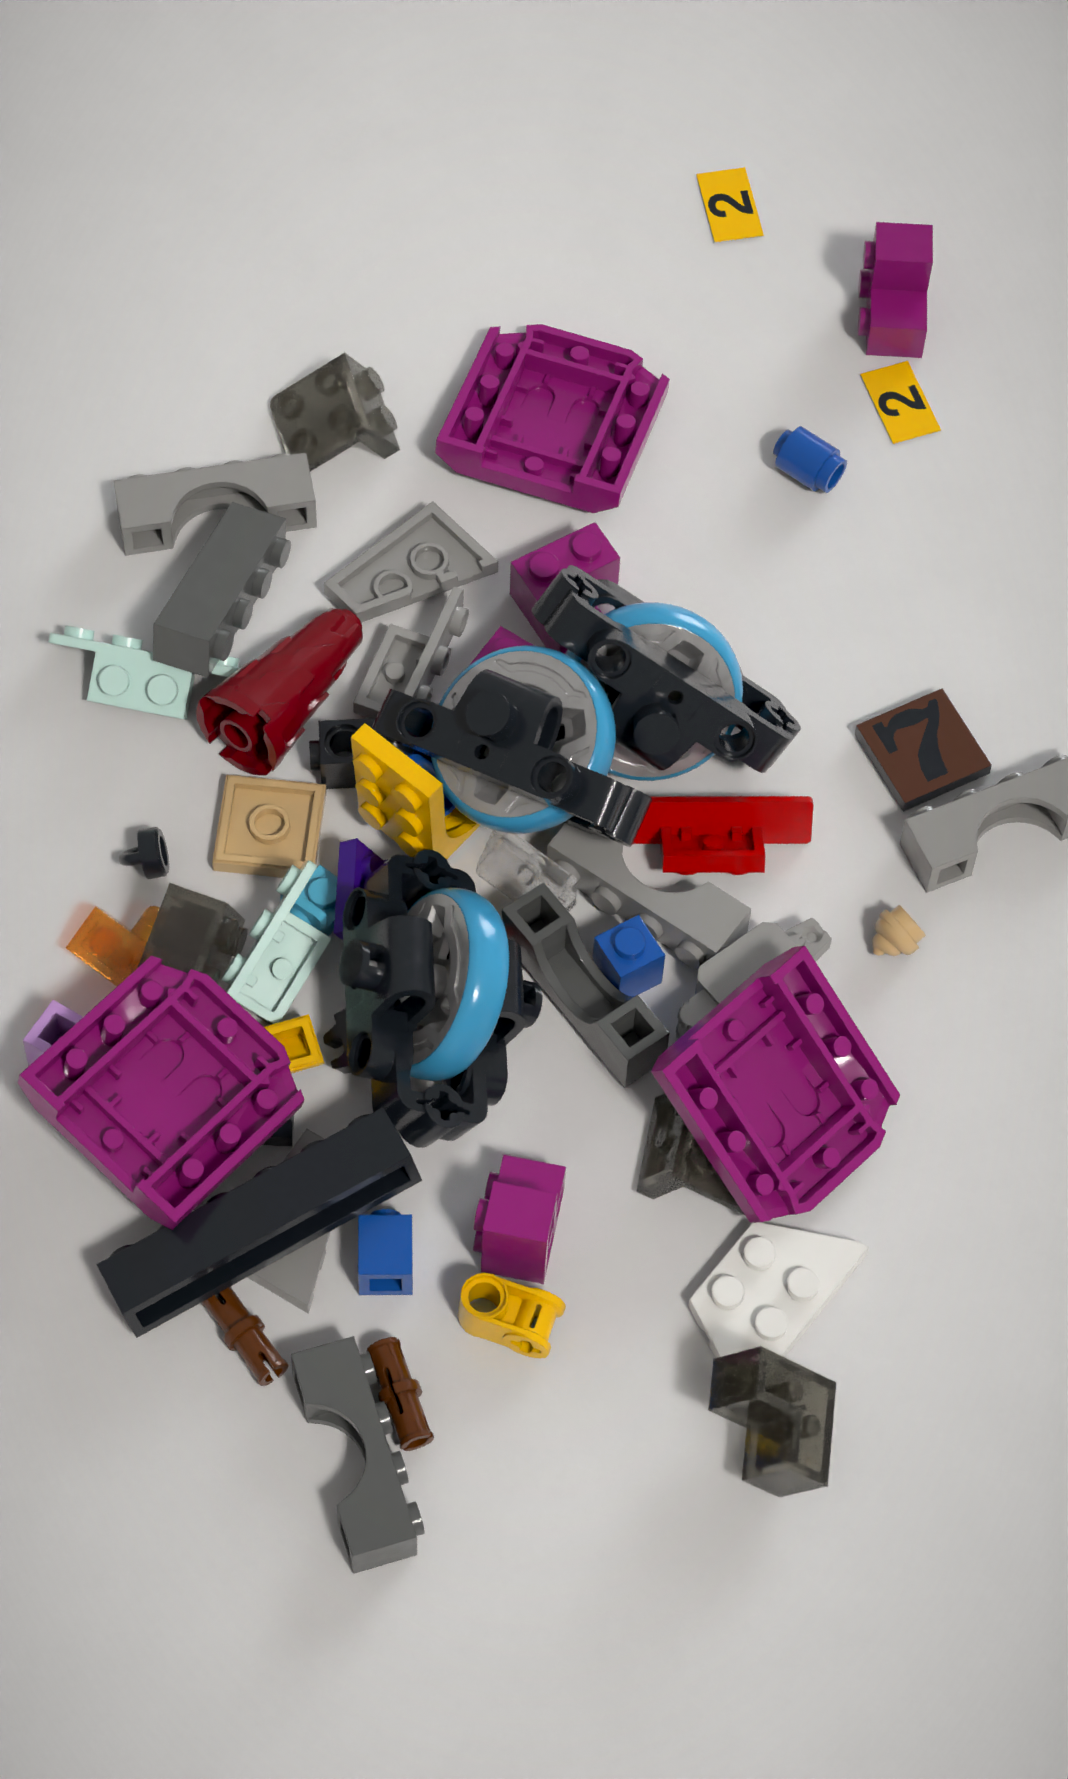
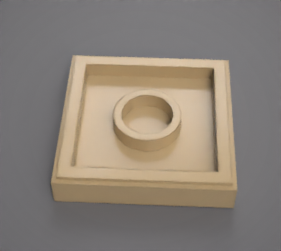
(268, 825)

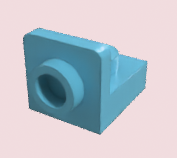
(318, 901)

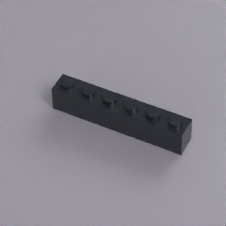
(259, 1222)

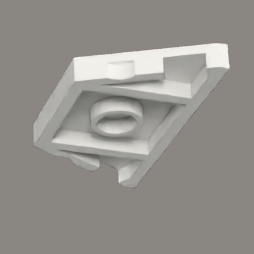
(772, 1287)

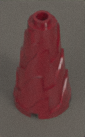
(271, 698)

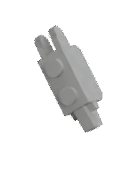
(741, 959)

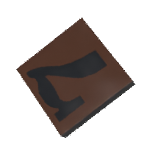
(922, 749)

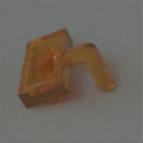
(111, 945)

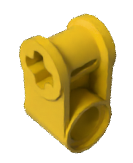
(514, 1314)

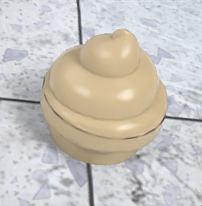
(896, 933)

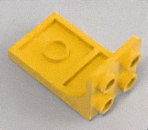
(404, 798)

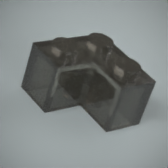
(195, 932)
(784, 1415)

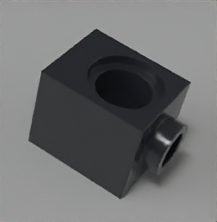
(335, 737)

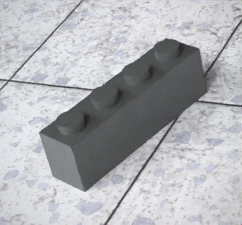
(220, 590)

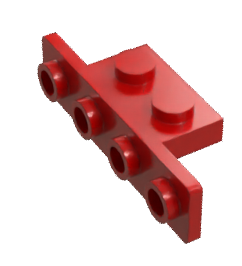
(723, 831)

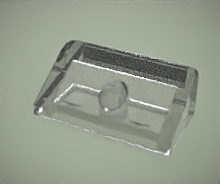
(518, 867)

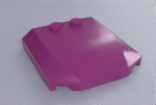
(553, 416)
(165, 1088)
(779, 1089)

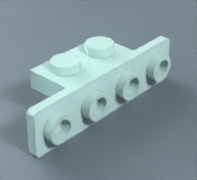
(130, 676)
(281, 955)

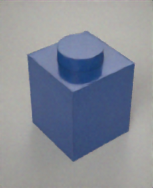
(629, 957)
(385, 1253)

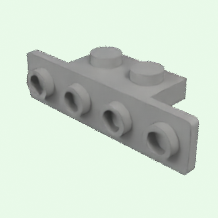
(410, 659)

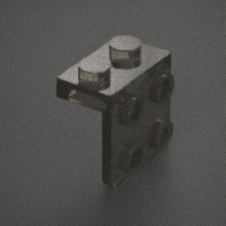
(334, 412)

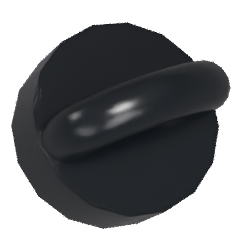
(150, 853)

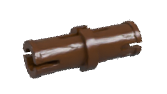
(246, 1335)
(400, 1394)

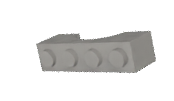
(159, 505)
(945, 838)
(688, 922)

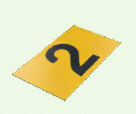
(729, 205)
(900, 402)

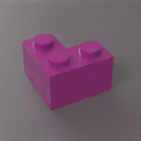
(896, 289)
(535, 571)
(519, 1218)

